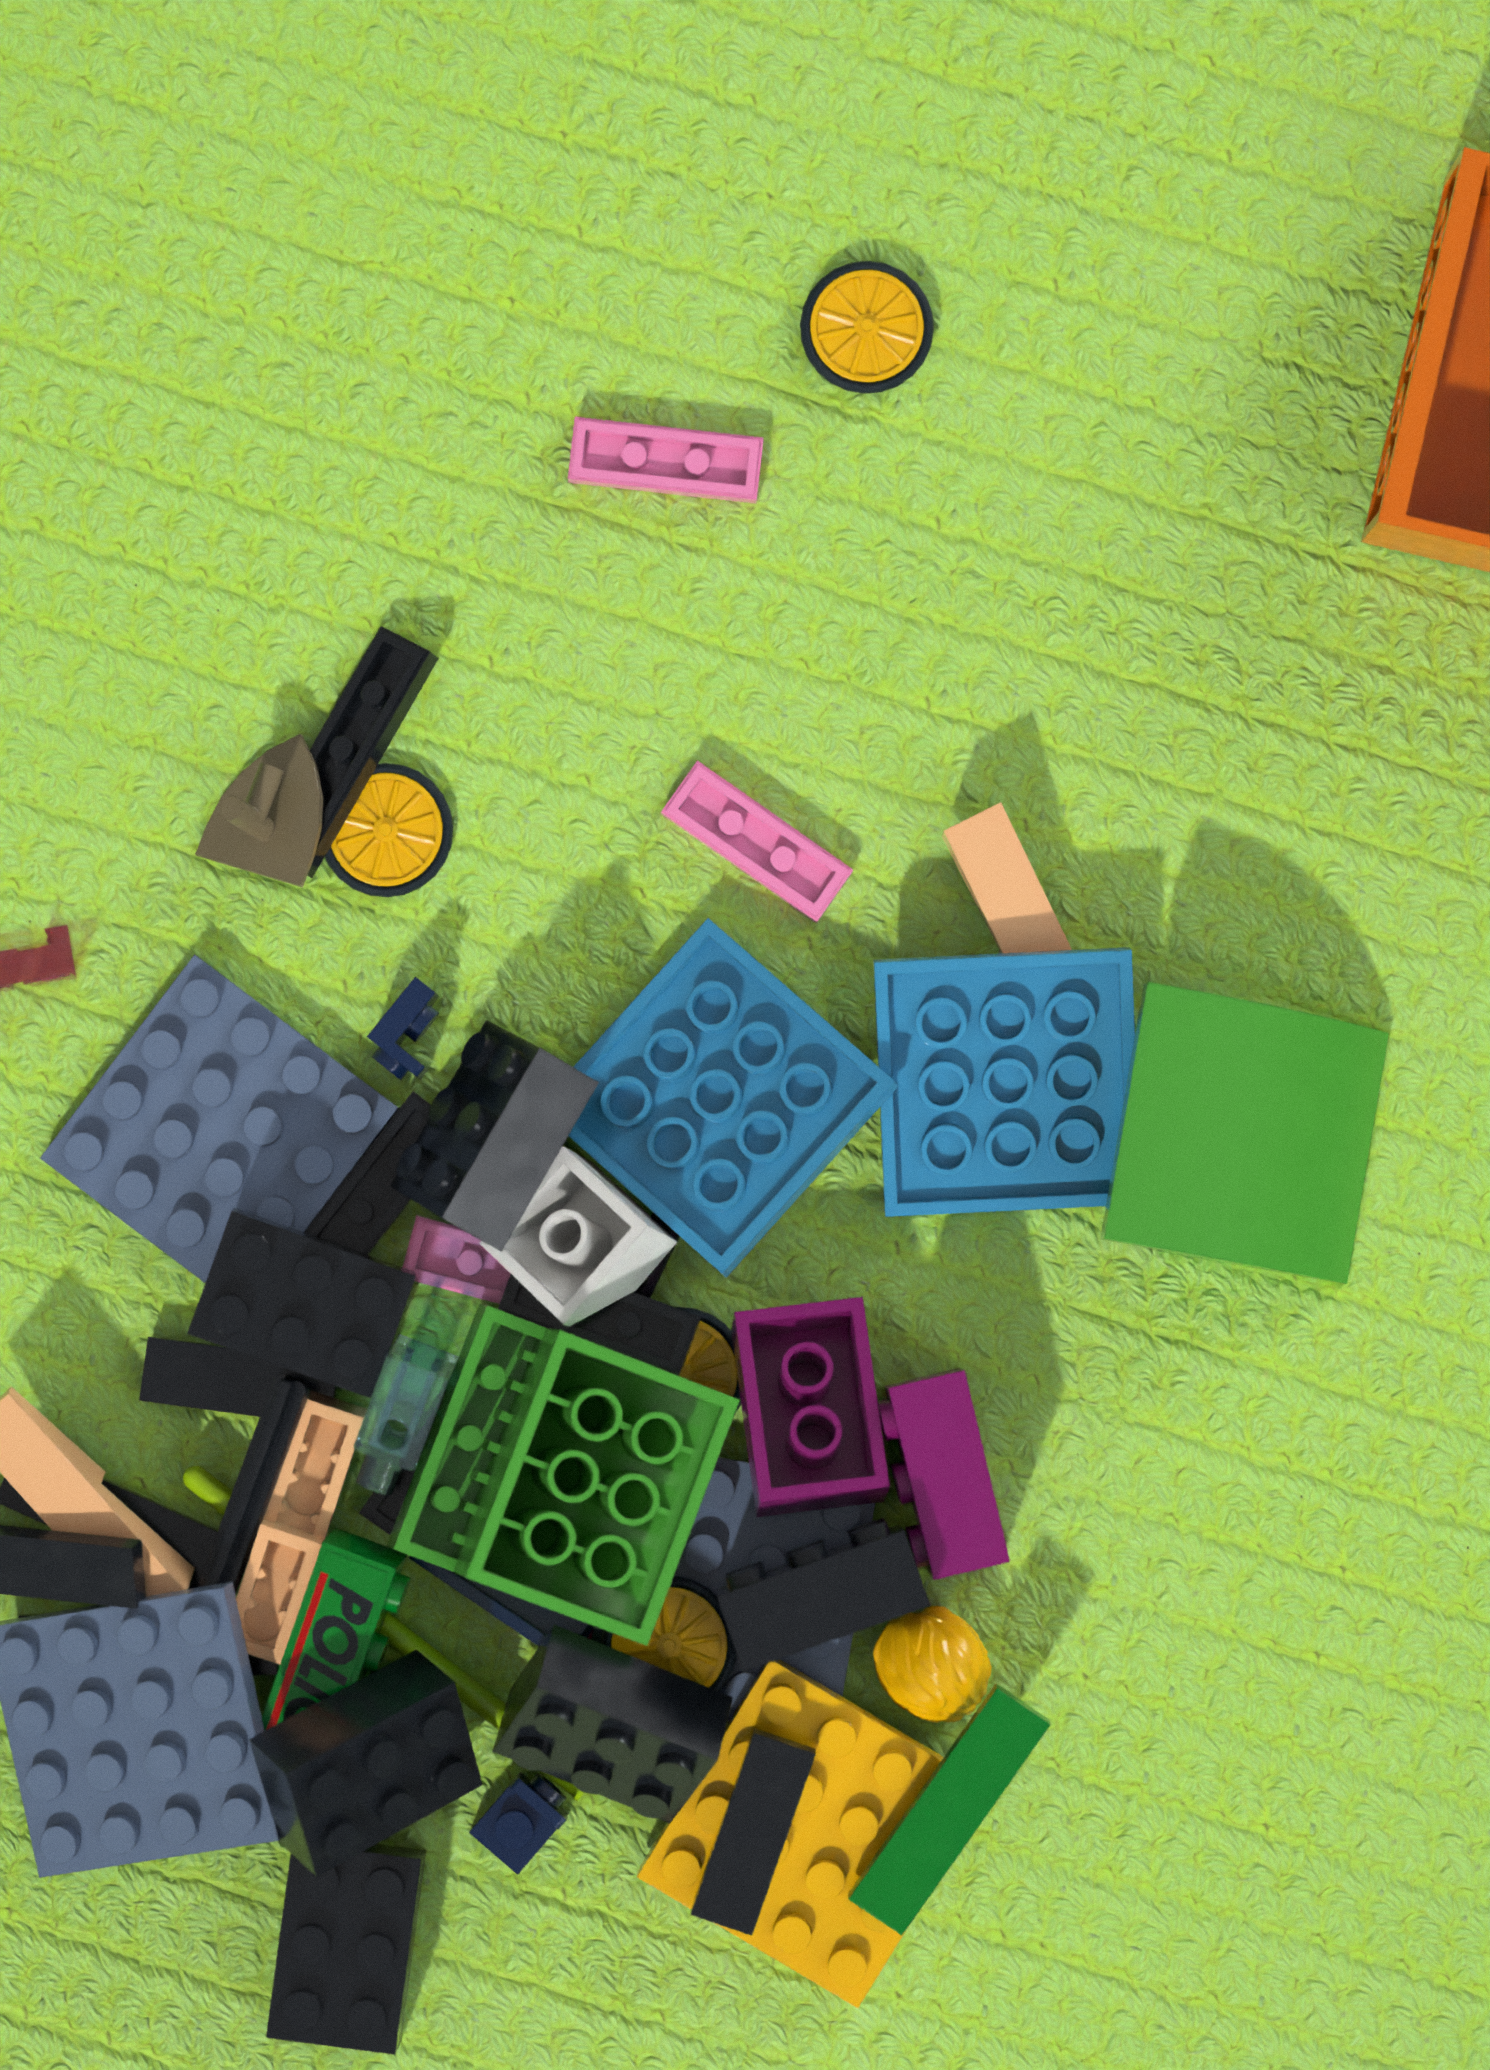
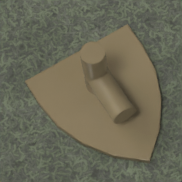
(269, 816)

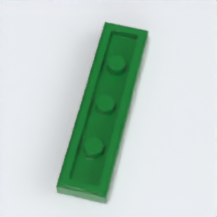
(949, 1809)

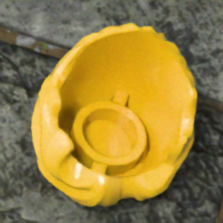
(932, 1664)

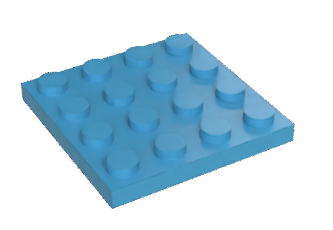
(1002, 1078)
(722, 1097)

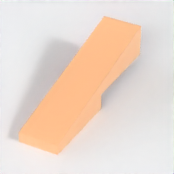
(1004, 883)
(68, 1492)
(296, 1523)

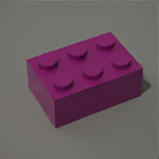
(809, 1407)
(943, 1474)

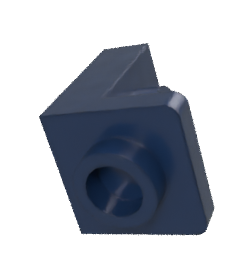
(410, 1017)
(521, 1820)

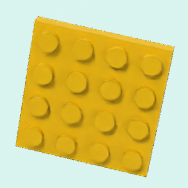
(849, 1806)

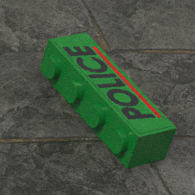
(338, 1623)

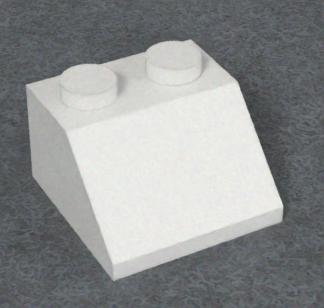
(582, 1241)

